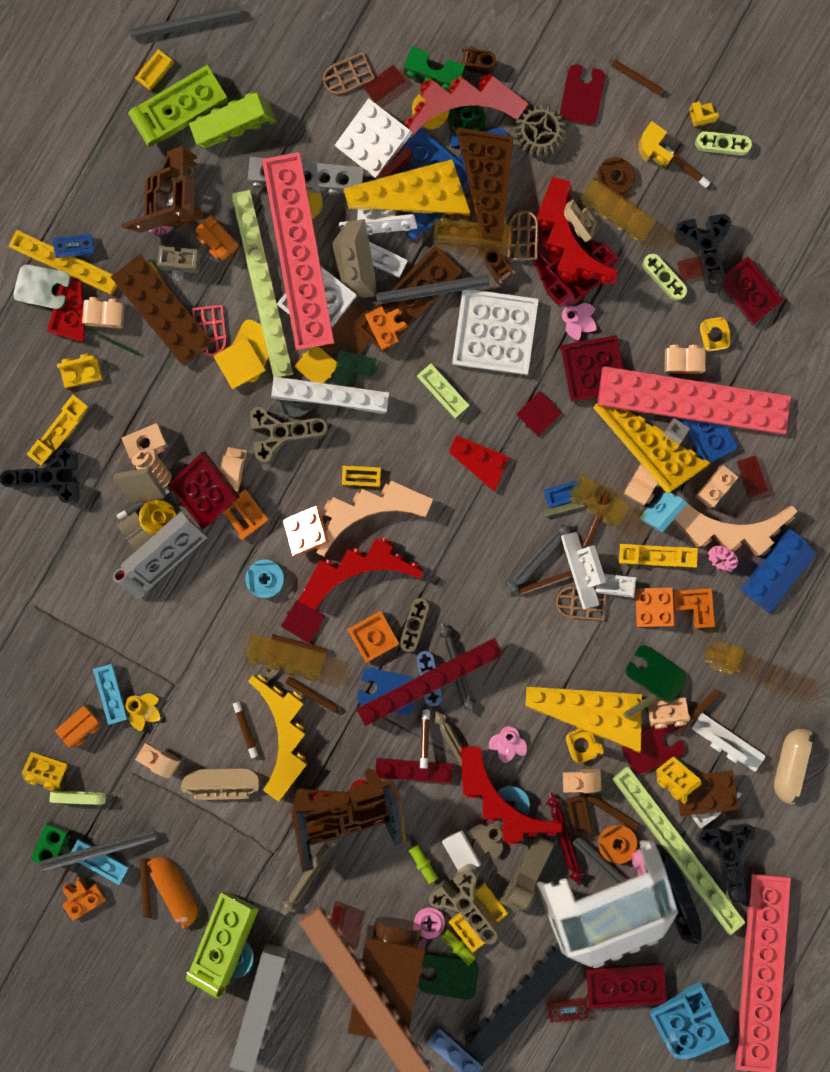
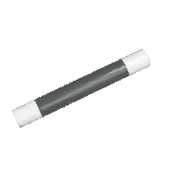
(134, 508)

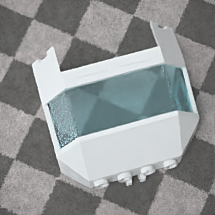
(615, 918)

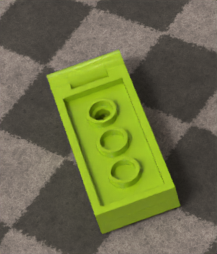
(186, 99)
(222, 944)

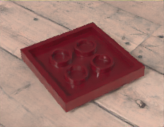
(584, 365)
(203, 490)

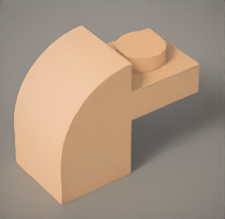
(232, 466)
(159, 762)
(584, 781)

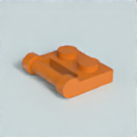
(250, 512)

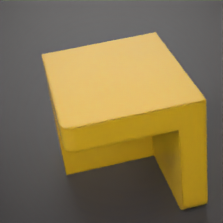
(702, 114)

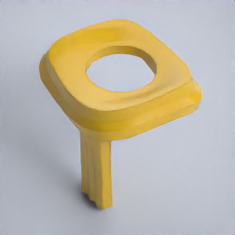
(705, 328)
(593, 747)

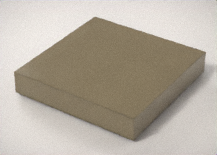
(139, 485)

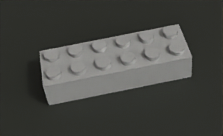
(258, 1011)

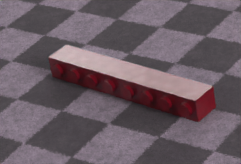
(430, 681)

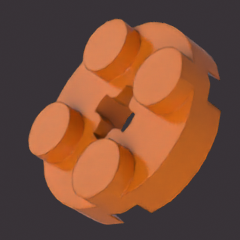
(606, 842)

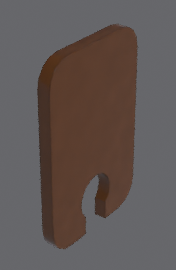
(346, 332)

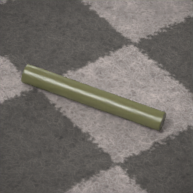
(566, 507)
(640, 706)

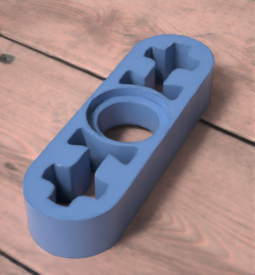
(430, 663)

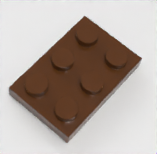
(714, 795)

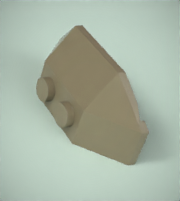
(354, 259)

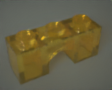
(583, 494)

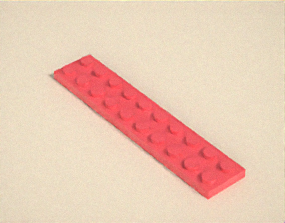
(298, 251)
(693, 400)
(763, 973)

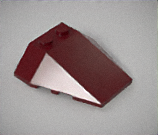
(562, 291)

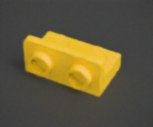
(80, 370)
(44, 771)
(677, 779)

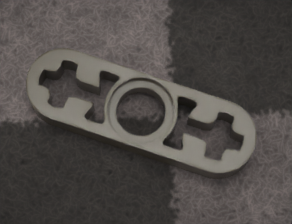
(405, 637)

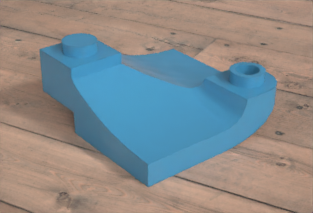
(689, 1022)

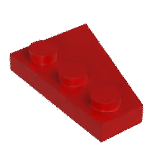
(68, 320)
(479, 460)

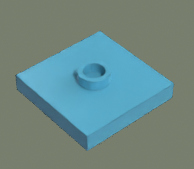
(663, 511)

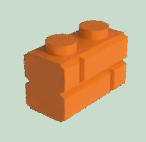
(216, 237)
(78, 726)

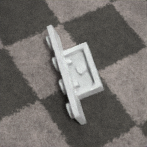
(384, 221)
(584, 568)
(728, 742)

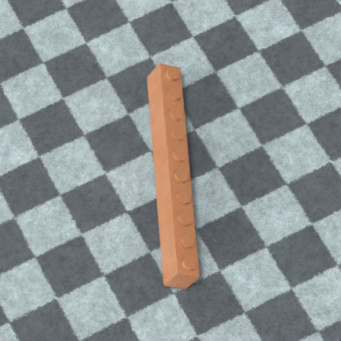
(363, 992)

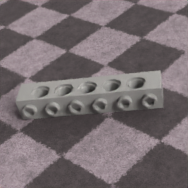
(317, 171)

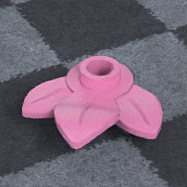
(581, 322)
(508, 747)
(638, 863)

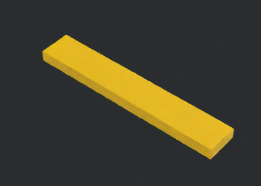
(73, 266)

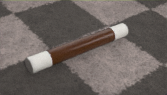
(689, 169)
(245, 729)
(424, 739)

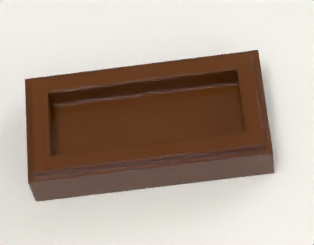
(579, 815)

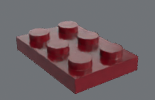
(750, 290)

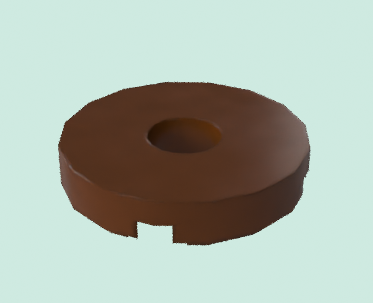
(619, 165)

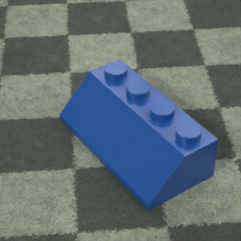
(778, 570)

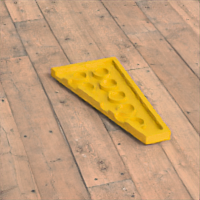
(418, 191)
(660, 455)
(591, 711)

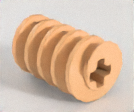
(148, 459)

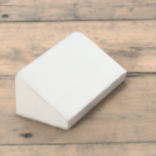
(460, 850)

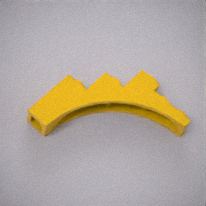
(289, 735)

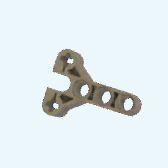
(274, 442)
(521, 888)
(453, 901)

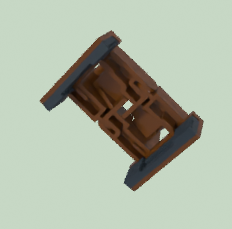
(328, 817)

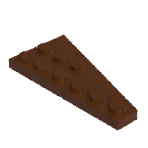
(488, 170)

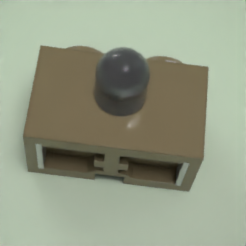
(178, 262)

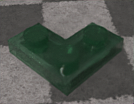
(352, 363)

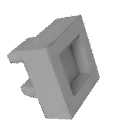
(676, 431)

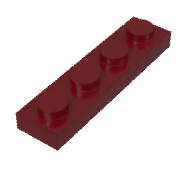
(411, 770)

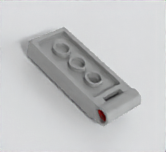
(159, 555)

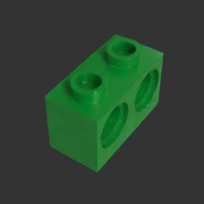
(47, 842)

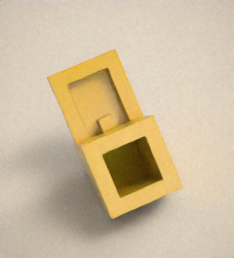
(650, 145)

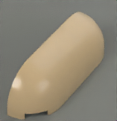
(792, 765)
(220, 784)

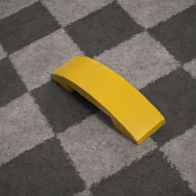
(58, 431)
(658, 555)

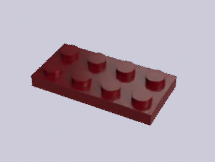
(626, 985)

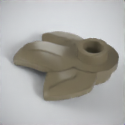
(485, 841)

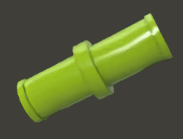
(423, 864)
(458, 947)

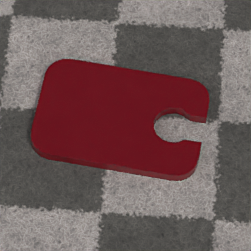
(580, 99)
(653, 750)

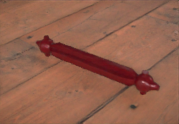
(565, 840)

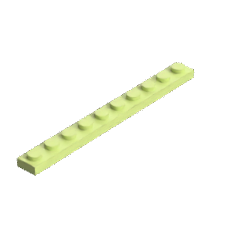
(261, 284)
(678, 850)

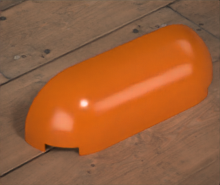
(174, 890)

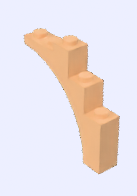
(395, 499)
(754, 536)

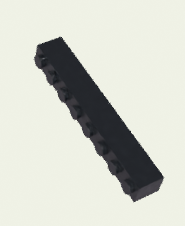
(519, 1003)

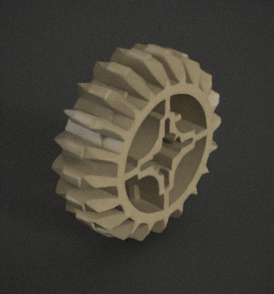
(533, 146)

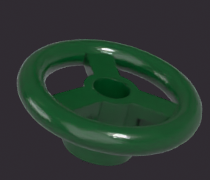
(467, 111)

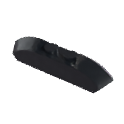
(687, 919)

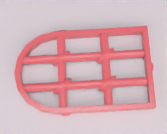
(204, 323)

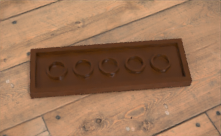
(431, 269)
(162, 310)

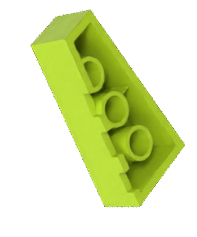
(232, 120)

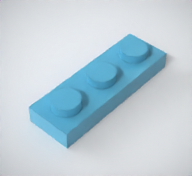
(110, 694)
(103, 865)

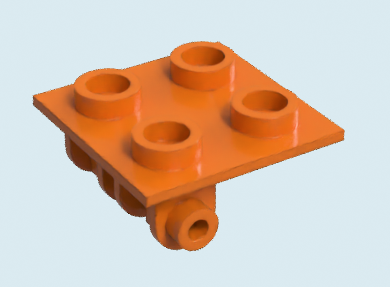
(654, 607)

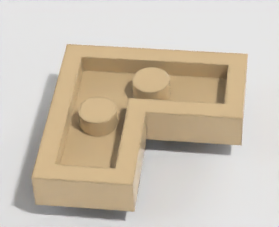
(581, 219)

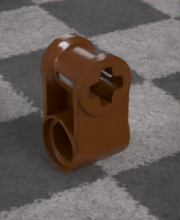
(476, 60)
(499, 267)

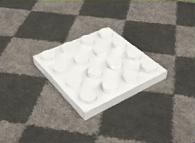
(495, 331)

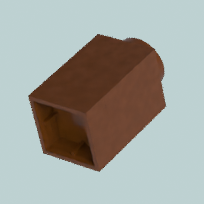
(395, 959)

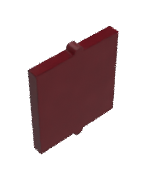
(538, 413)
(302, 621)

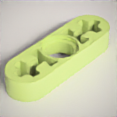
(717, 149)
(678, 283)
(77, 797)

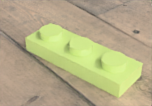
(442, 391)

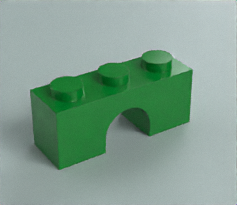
(417, 68)

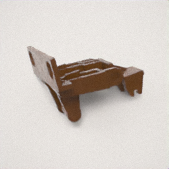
(177, 163)

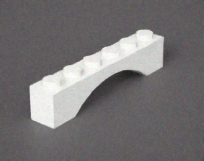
(329, 394)

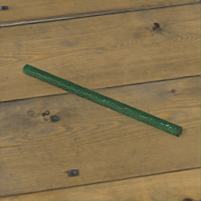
(111, 341)

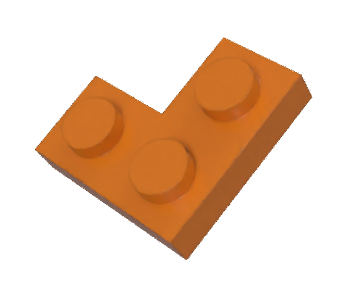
(700, 601)

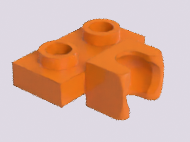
(385, 326)
(82, 898)

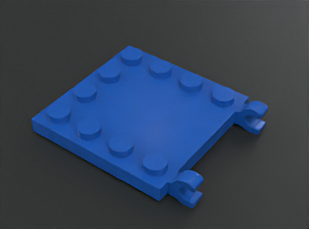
(425, 153)

